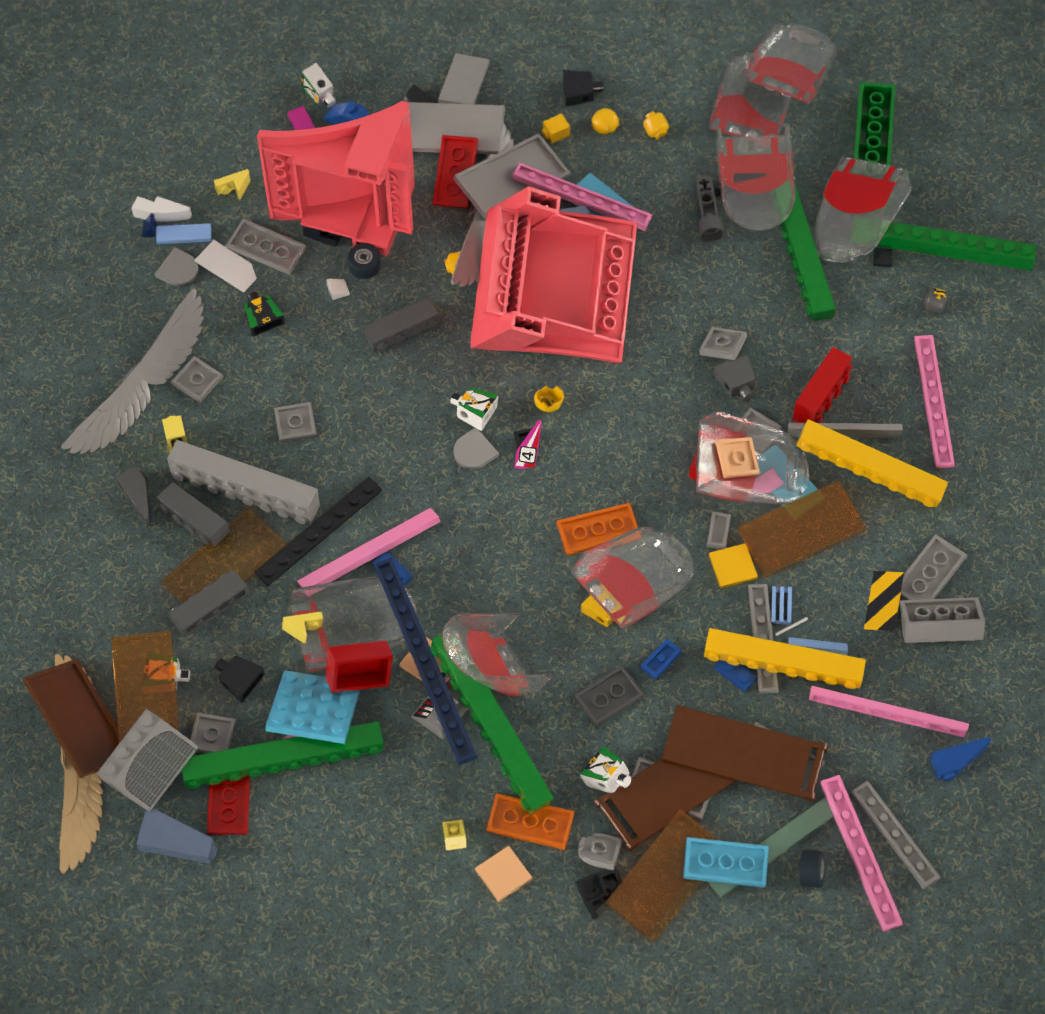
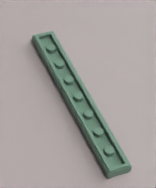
(788, 837)

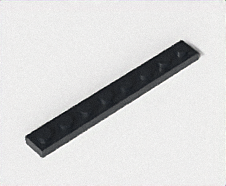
(318, 531)

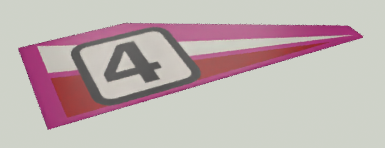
(527, 451)

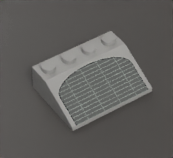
(147, 760)

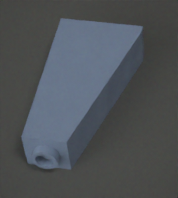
(172, 838)

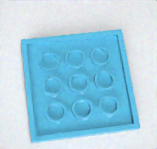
(310, 709)

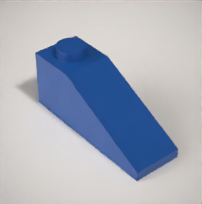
(345, 112)
(954, 760)

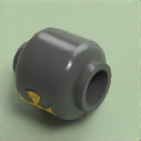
(935, 300)

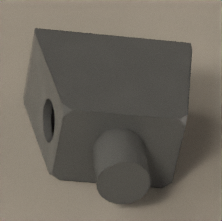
(736, 377)

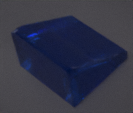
(149, 226)

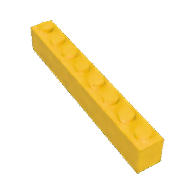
(871, 464)
(784, 658)

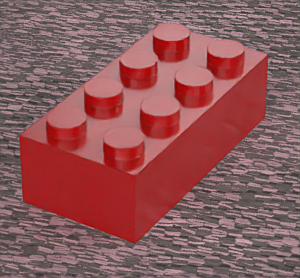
(823, 387)

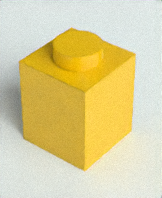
(555, 128)

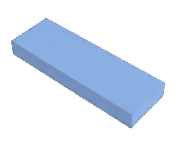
(183, 233)
(833, 647)

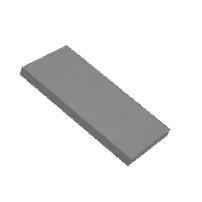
(433, 120)
(492, 180)

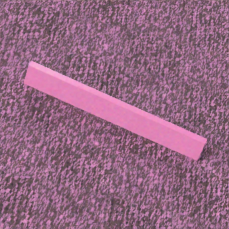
(580, 195)
(934, 402)
(371, 549)
(888, 711)
(861, 853)

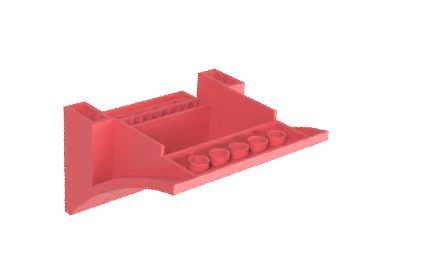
(344, 176)
(553, 280)

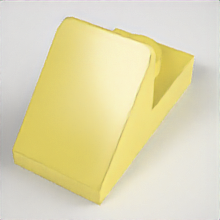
(237, 181)
(298, 624)
(454, 834)

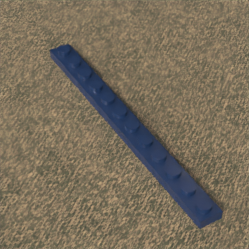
(425, 662)

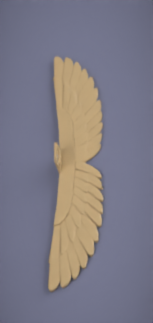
(80, 809)

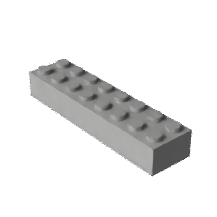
(243, 482)

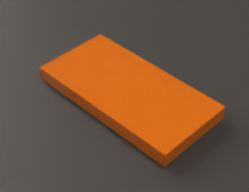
(595, 528)
(546, 827)

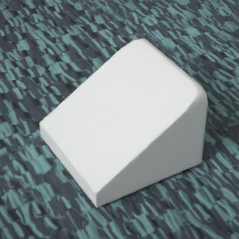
(337, 288)

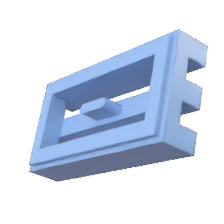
(781, 590)

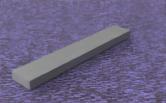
(854, 430)
(762, 629)
(895, 835)

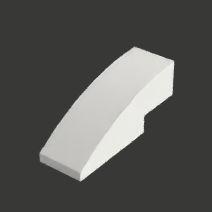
(162, 208)

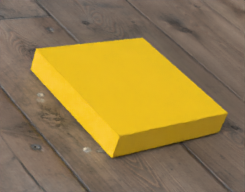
(733, 565)

